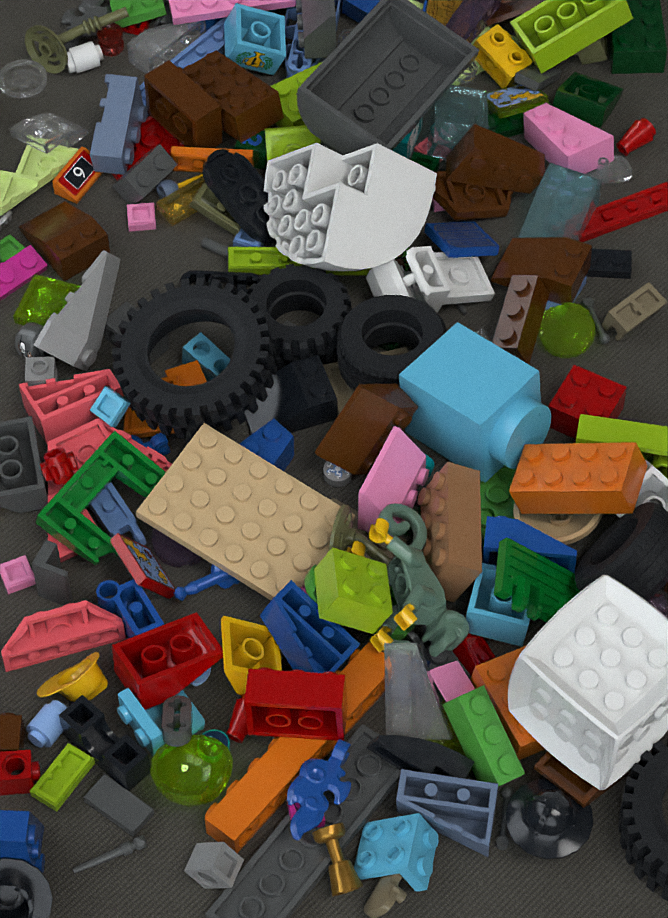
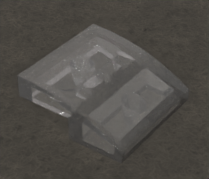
(47, 132)

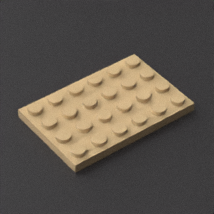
(241, 513)

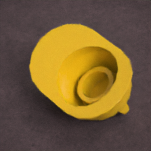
(79, 680)

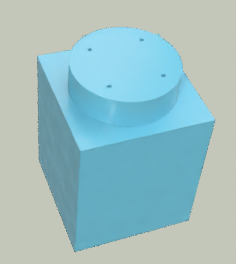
(475, 402)

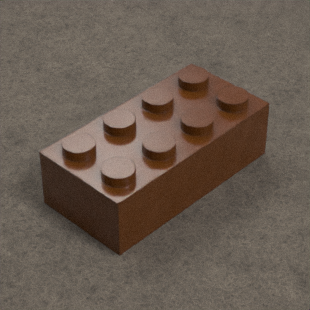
(245, 100)

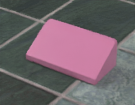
(451, 680)

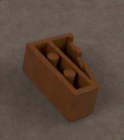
(494, 162)

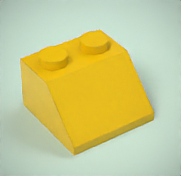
(245, 648)

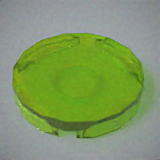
(567, 330)

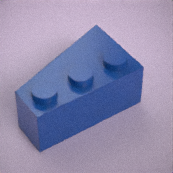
(272, 444)
(304, 637)
(21, 837)

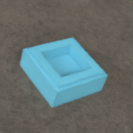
(110, 406)

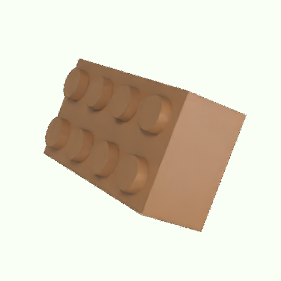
(453, 527)

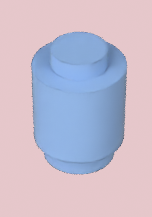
(46, 725)

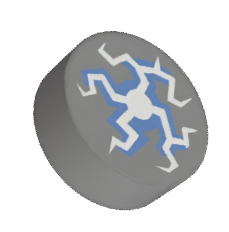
(335, 475)

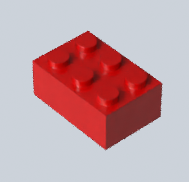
(296, 704)

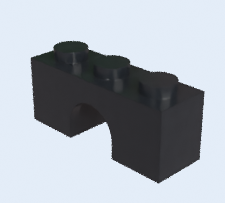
(90, 733)

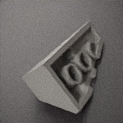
(80, 325)

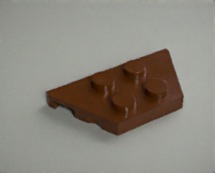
(469, 200)

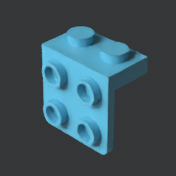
(148, 722)
(400, 847)

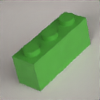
(483, 737)

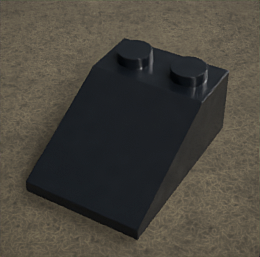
(298, 398)

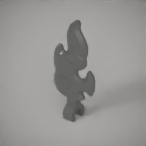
(89, 9)

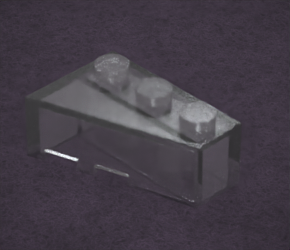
(410, 695)

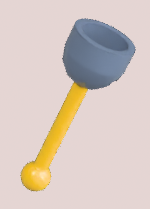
(167, 187)

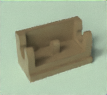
(634, 310)

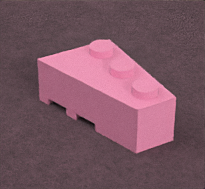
(567, 139)

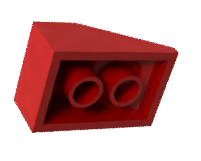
(165, 659)

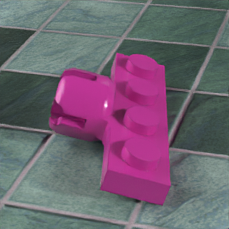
(20, 270)

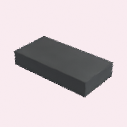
(532, 78)
(119, 805)

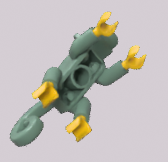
(414, 584)

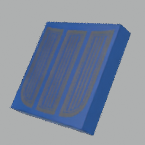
(461, 239)

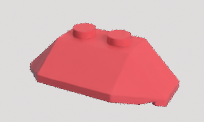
(61, 633)

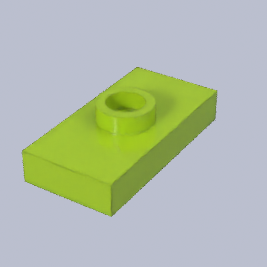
(62, 777)

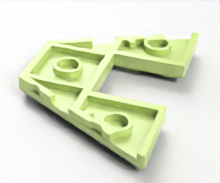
(32, 173)

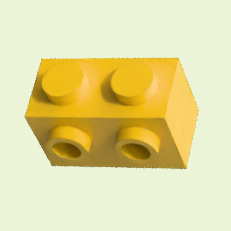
(501, 56)

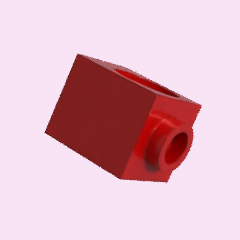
(22, 782)

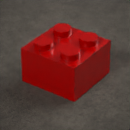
(585, 394)

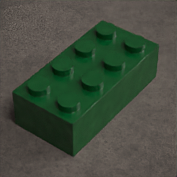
(641, 42)

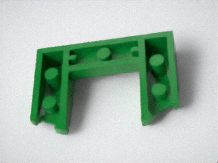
(64, 515)

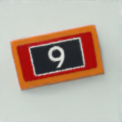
(76, 177)

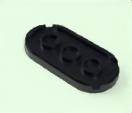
(240, 191)

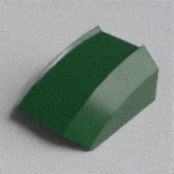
(587, 98)

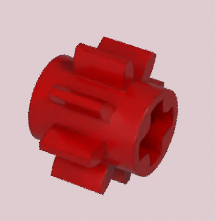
(58, 466)

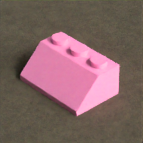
(392, 478)

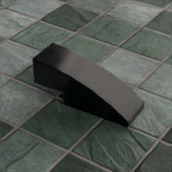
(420, 755)

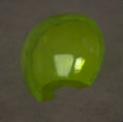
(192, 772)

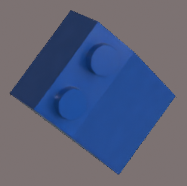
(501, 527)

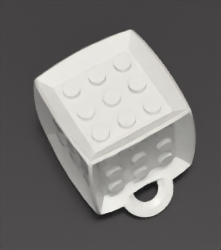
(595, 682)

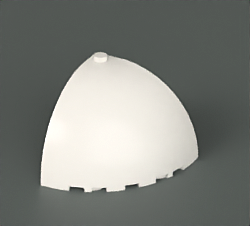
(347, 207)

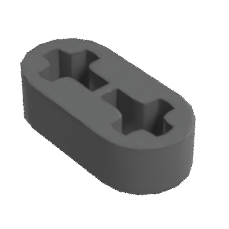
(171, 721)

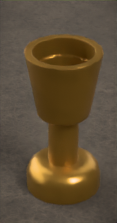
(341, 872)

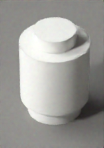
(84, 57)

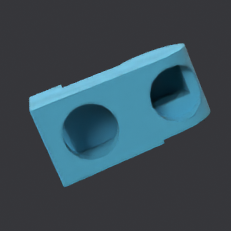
(209, 356)

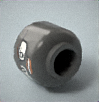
(26, 338)

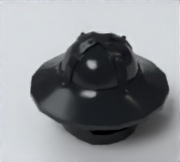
(547, 821)
(23, 890)

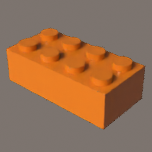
(578, 478)

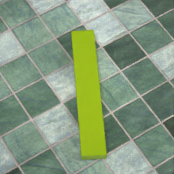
(263, 259)

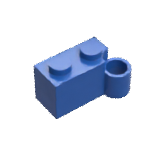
(129, 604)

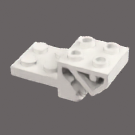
(433, 279)

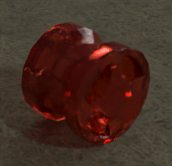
(111, 39)

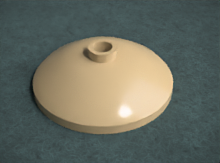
(567, 531)

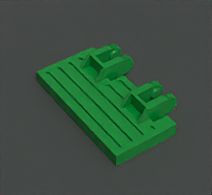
(532, 581)

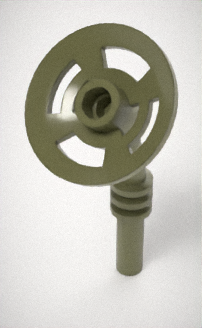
(56, 42)
(344, 535)

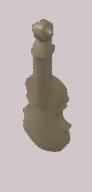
(384, 896)

